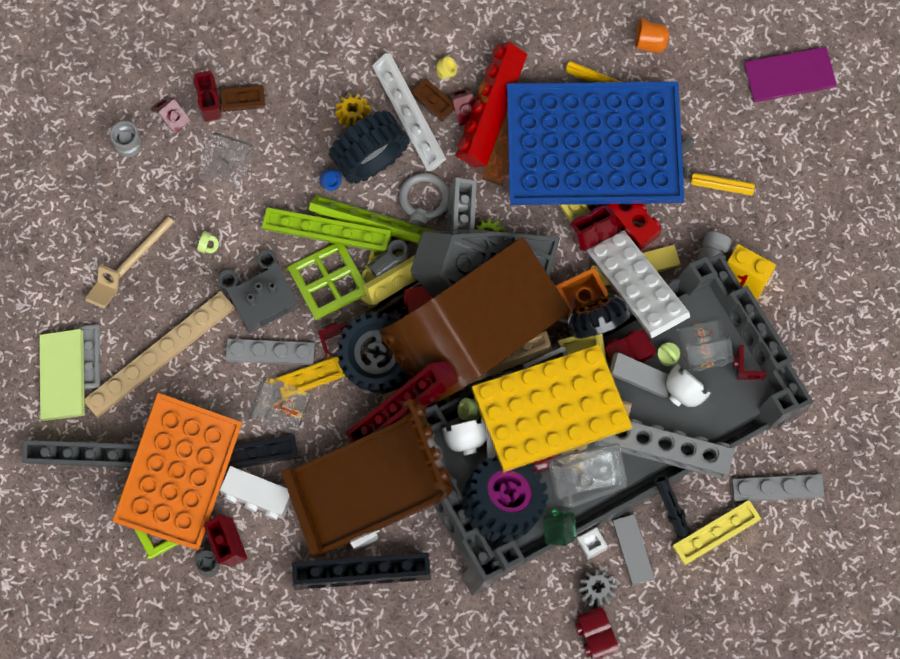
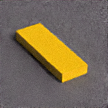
(314, 375)

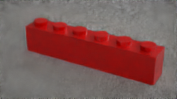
(490, 105)

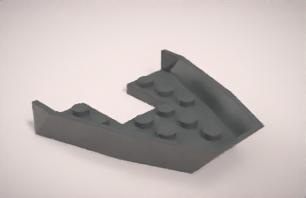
(452, 254)

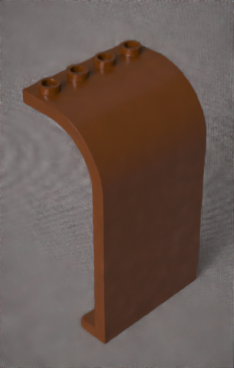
(479, 318)
(369, 483)

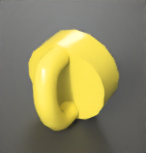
(446, 68)

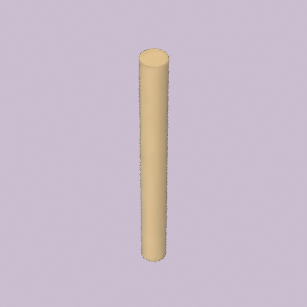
(147, 243)

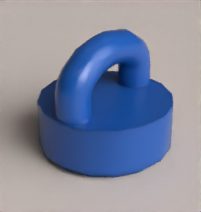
(330, 179)

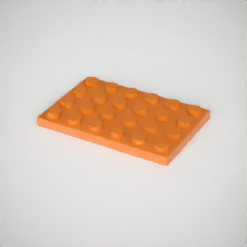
(177, 471)

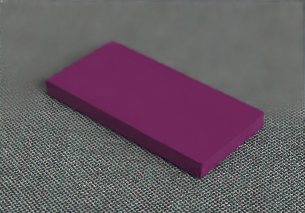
(790, 74)

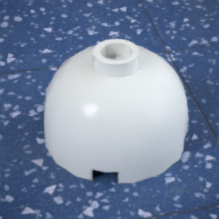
(685, 388)
(465, 437)

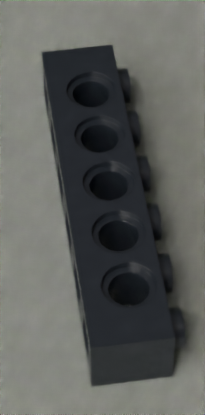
(361, 571)

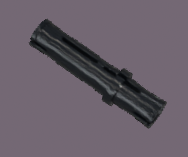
(675, 513)

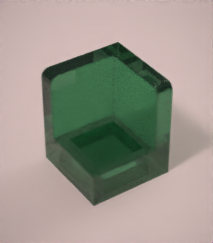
(559, 528)

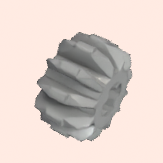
(605, 591)

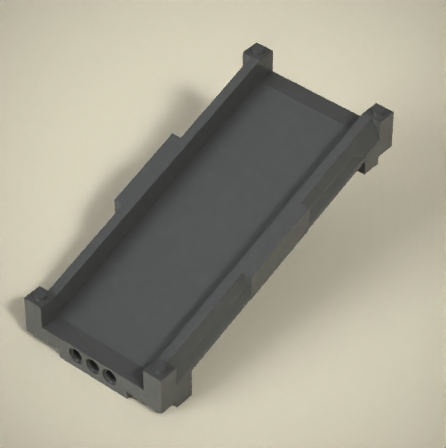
(729, 415)

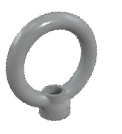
(420, 216)

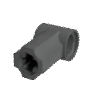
(388, 259)

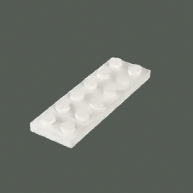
(638, 284)

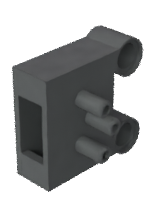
(261, 297)

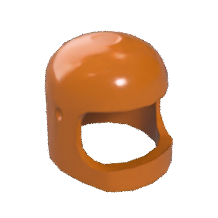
(651, 36)

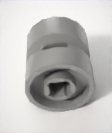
(126, 139)
(714, 244)

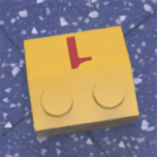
(751, 269)

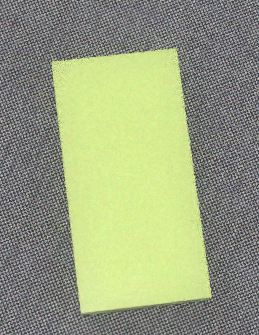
(62, 375)

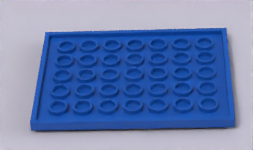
(594, 143)

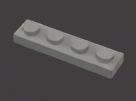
(270, 352)
(778, 488)

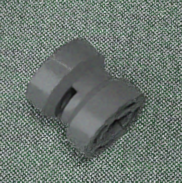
(206, 559)

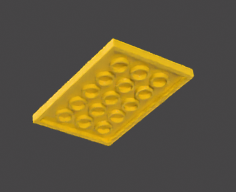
(551, 408)

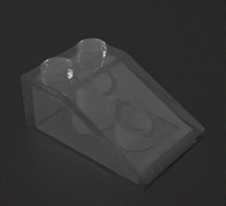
(587, 474)

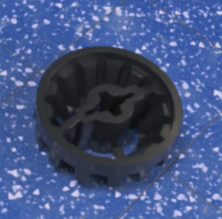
(598, 316)

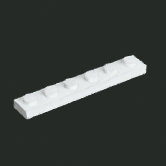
(409, 112)

